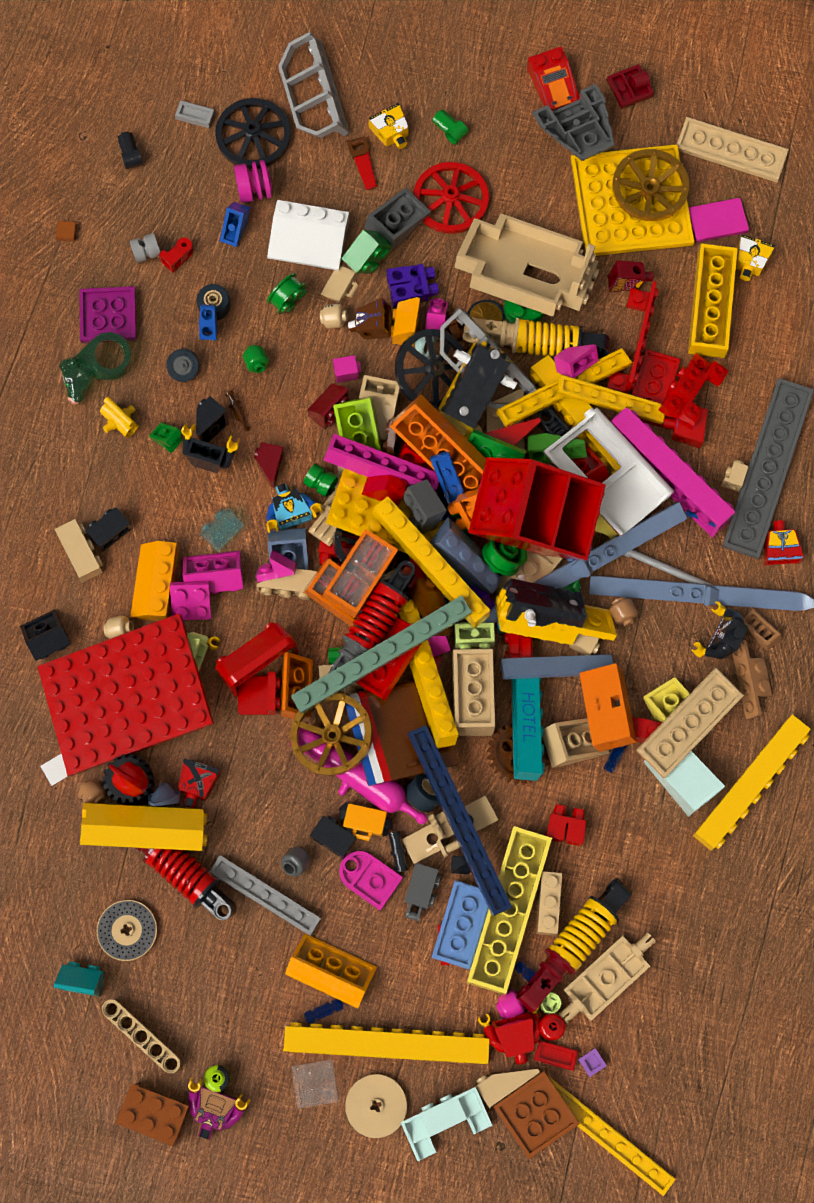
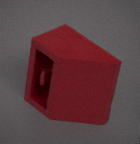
(322, 409)

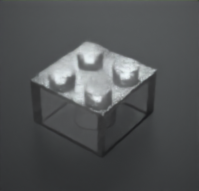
(315, 1084)

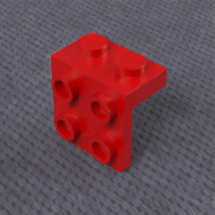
(259, 695)

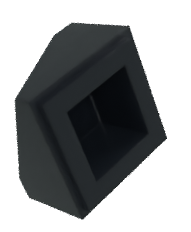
(459, 865)

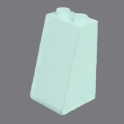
(690, 783)

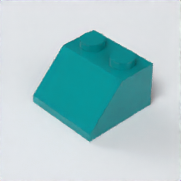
(80, 980)

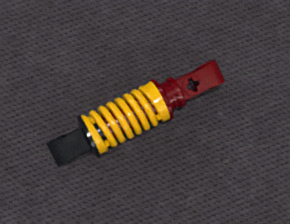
(575, 943)

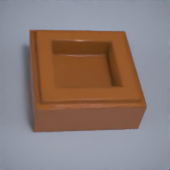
(66, 231)

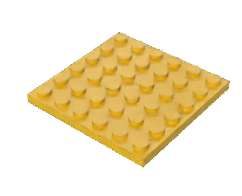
(607, 224)

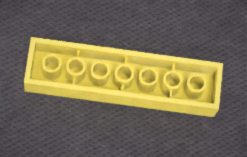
(504, 932)

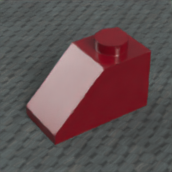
(269, 461)

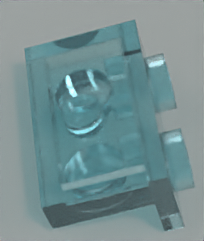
(220, 529)

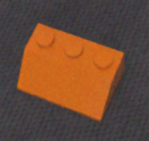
(296, 675)

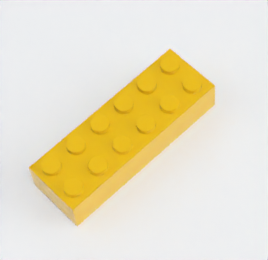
(712, 301)

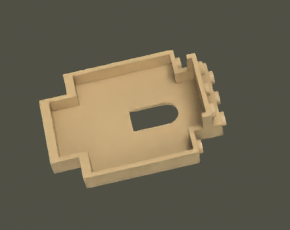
(502, 251)

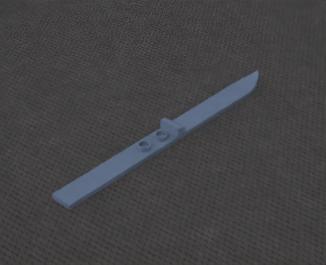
(610, 550)
(700, 593)

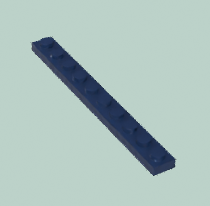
(459, 821)

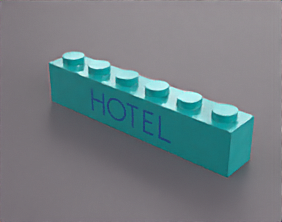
(527, 729)

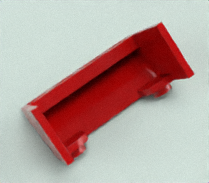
(254, 655)

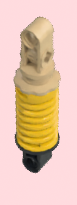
(539, 336)

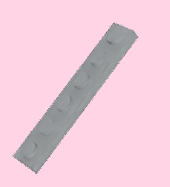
(265, 895)

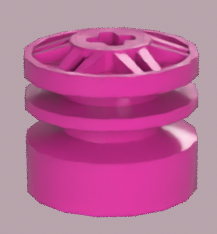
(252, 181)

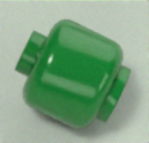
(255, 359)

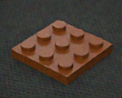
(536, 1114)

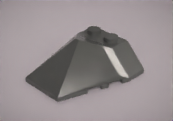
(580, 125)

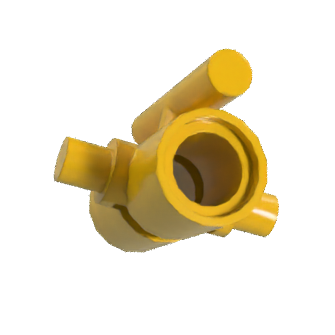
(118, 418)

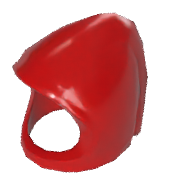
(129, 779)

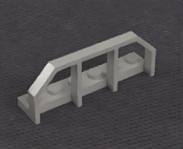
(326, 80)
(476, 331)

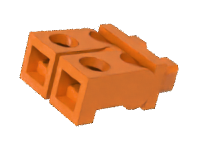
(465, 506)

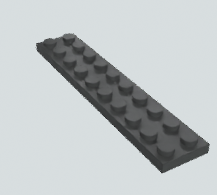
(768, 468)

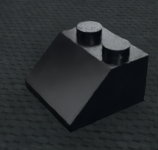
(210, 419)
(45, 635)

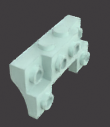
(443, 1116)

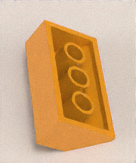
(153, 578)
(330, 970)

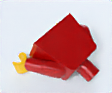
(514, 1035)

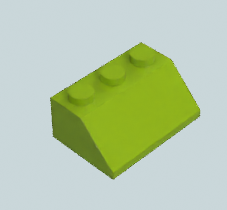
(358, 422)

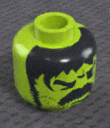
(223, 1083)

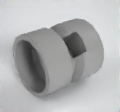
(145, 248)

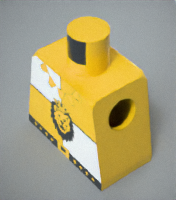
(390, 126)
(752, 256)

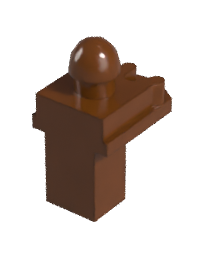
(453, 327)

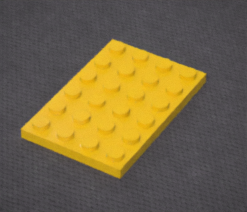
(354, 511)

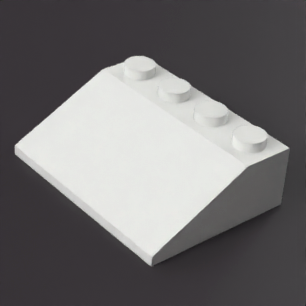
(308, 235)

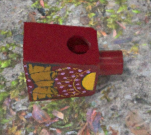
(628, 275)

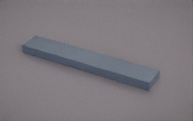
(551, 666)

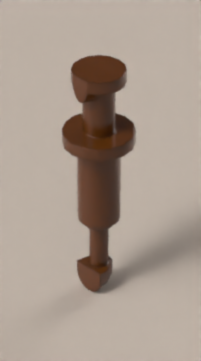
(236, 408)

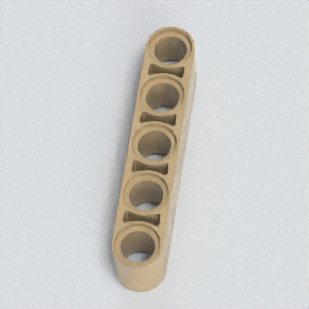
(132, 1032)

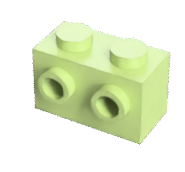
(468, 637)

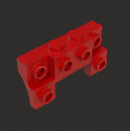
(683, 391)

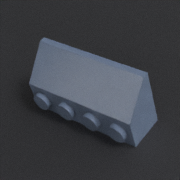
(465, 557)

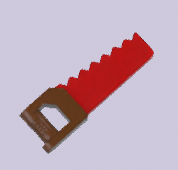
(362, 161)

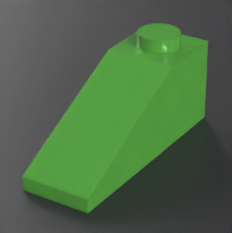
(540, 442)

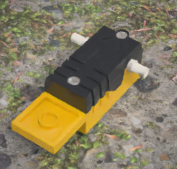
(475, 386)
(550, 613)

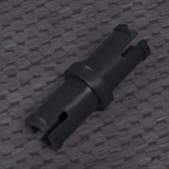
(398, 851)

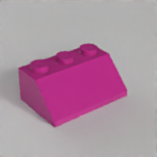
(220, 569)

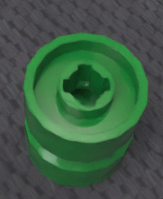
(319, 479)

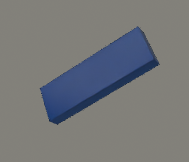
(447, 476)

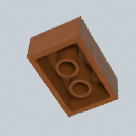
(153, 1114)

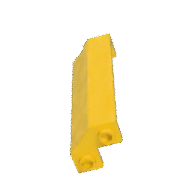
(143, 826)

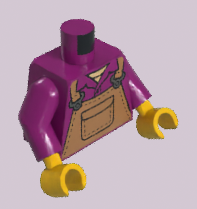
(213, 1109)

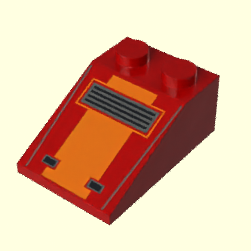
(553, 78)

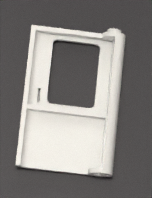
(628, 492)

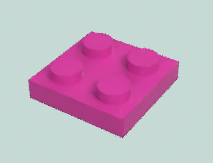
(191, 600)

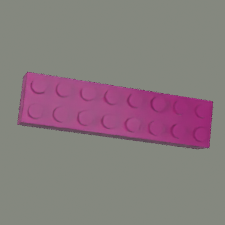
(687, 485)

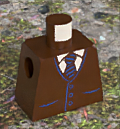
(372, 320)

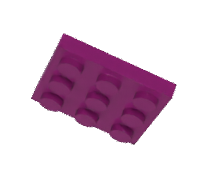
(107, 311)

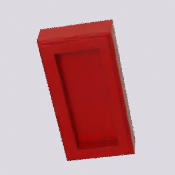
(555, 1055)

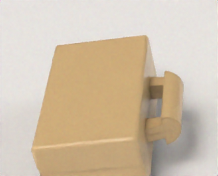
(339, 284)

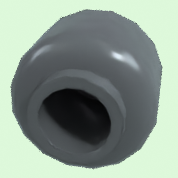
(295, 861)

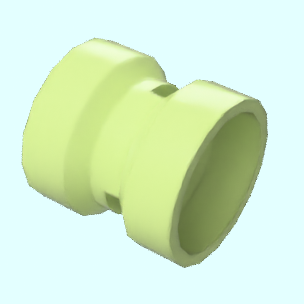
(551, 1003)

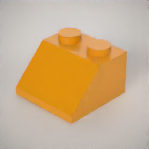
(406, 320)

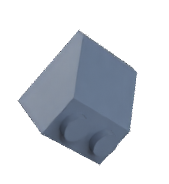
(291, 544)

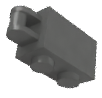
(420, 890)

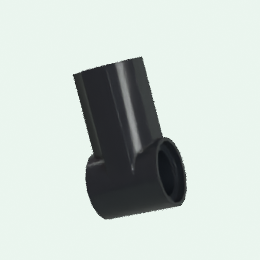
(130, 153)

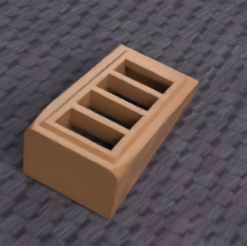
(776, 636)

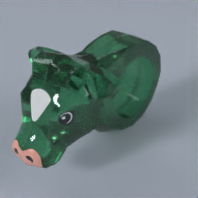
(83, 368)

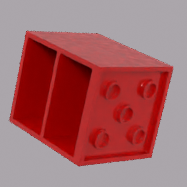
(537, 508)

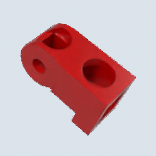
(177, 255)

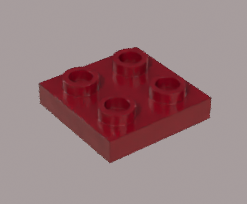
(630, 86)

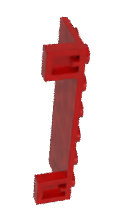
(643, 302)

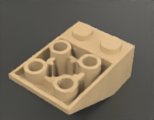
(385, 399)

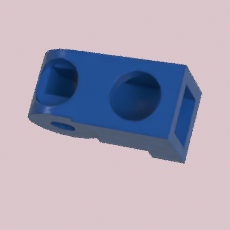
(208, 322)

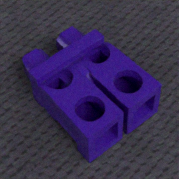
(410, 283)

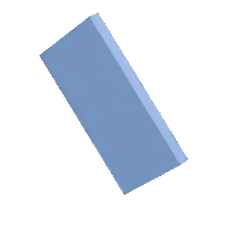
(461, 926)

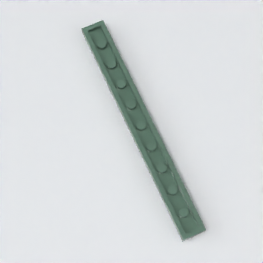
(381, 654)

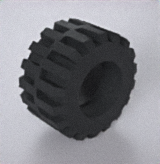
(118, 796)

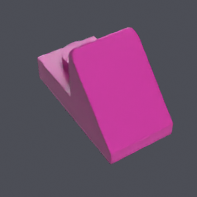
(279, 567)

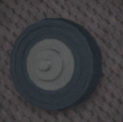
(182, 365)

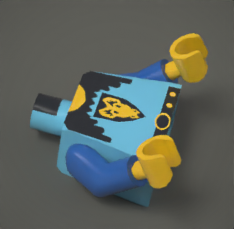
(290, 509)

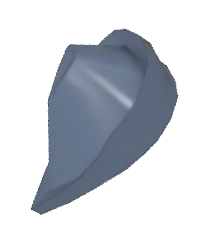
(164, 796)

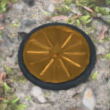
(487, 310)

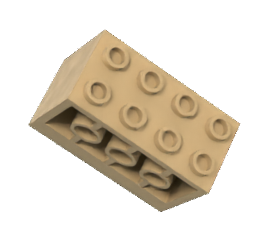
(473, 692)

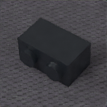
(108, 529)
(333, 836)

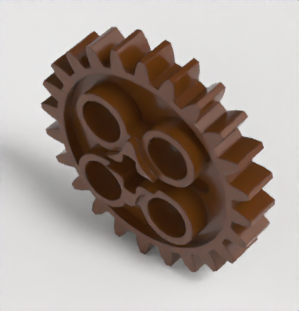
(503, 759)

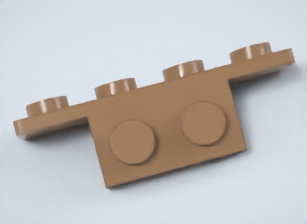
(752, 680)

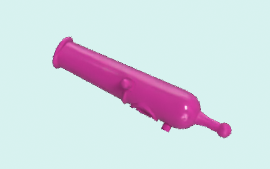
(386, 796)

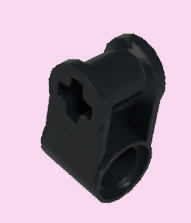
(554, 426)

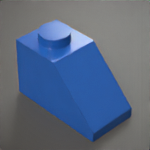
(234, 223)

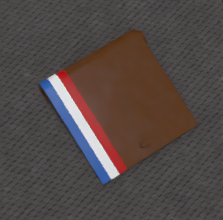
(391, 751)

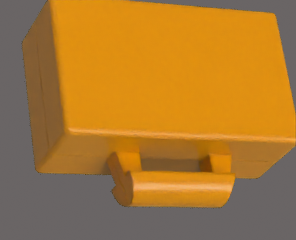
(365, 821)

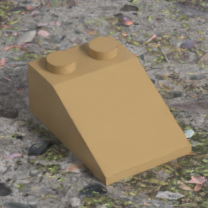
(569, 742)

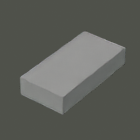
(194, 114)

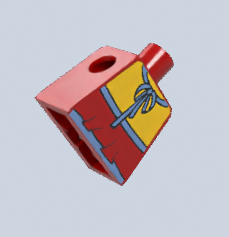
(782, 546)

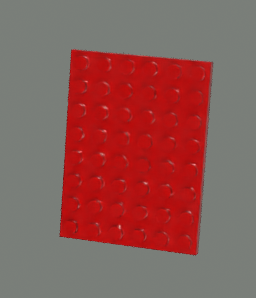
(125, 695)

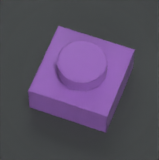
(592, 1062)

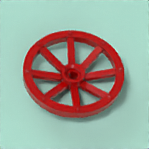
(451, 200)

